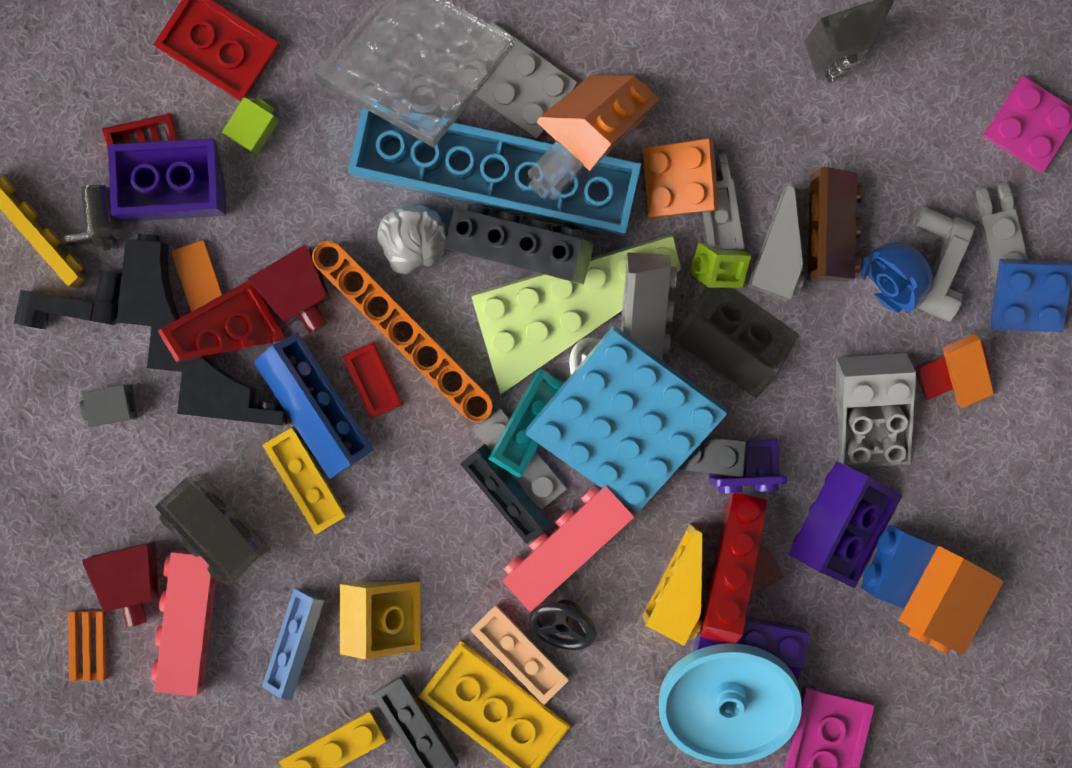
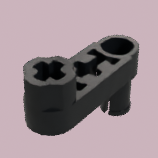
(35, 307)

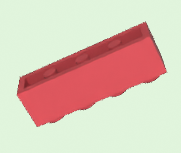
(567, 547)
(185, 625)

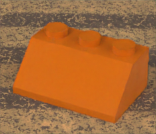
(598, 115)

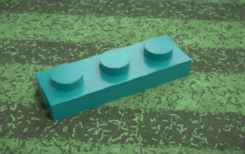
(514, 446)

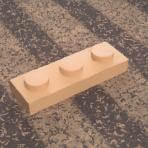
(519, 654)

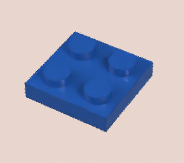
(1031, 295)

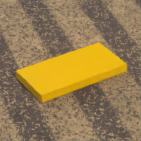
(493, 709)

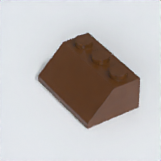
(833, 225)

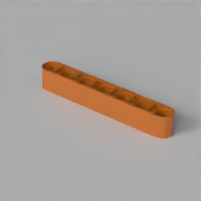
(387, 325)

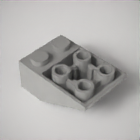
(875, 409)

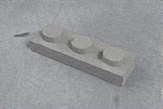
(538, 479)

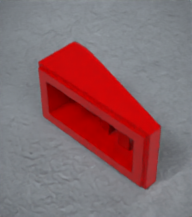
(138, 126)

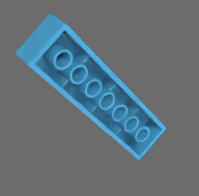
(492, 173)

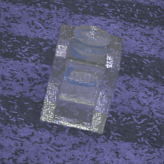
(554, 171)

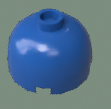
(905, 275)

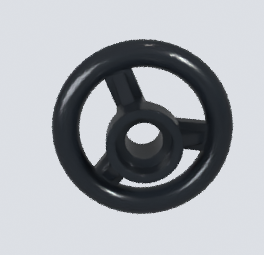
(565, 622)

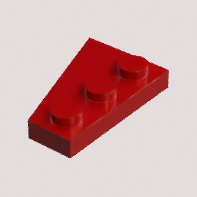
(223, 325)

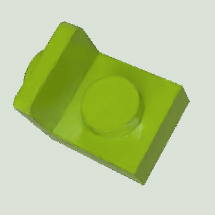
(720, 267)

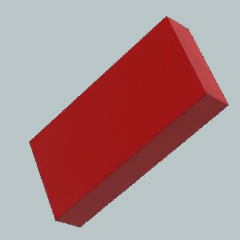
(372, 380)

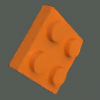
(680, 178)

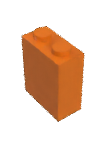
(950, 602)

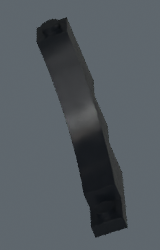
(204, 386)

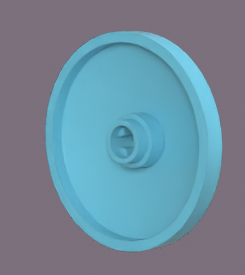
(729, 704)

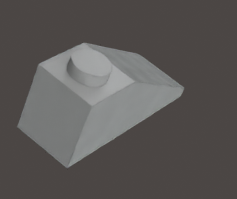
(780, 257)

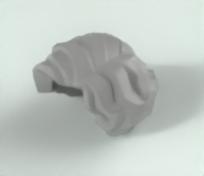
(412, 237)

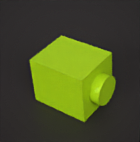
(251, 124)

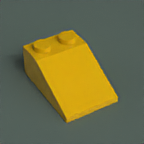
(677, 599)

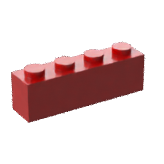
(733, 569)

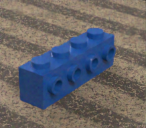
(313, 405)

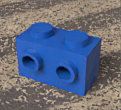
(897, 566)

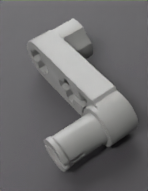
(956, 235)

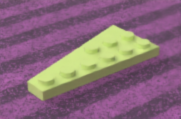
(544, 315)

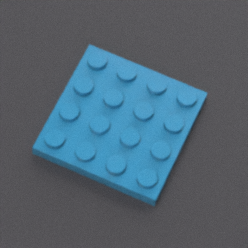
(626, 419)

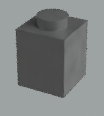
(108, 405)

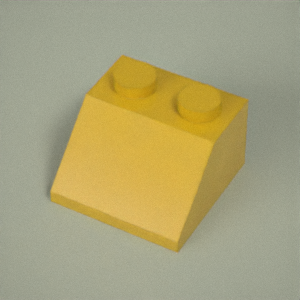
(380, 618)

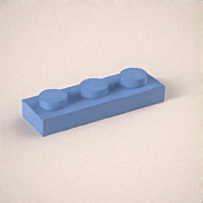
(292, 644)

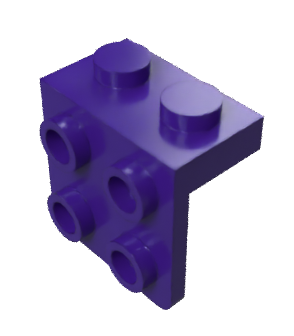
(761, 470)

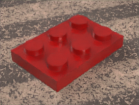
(217, 46)

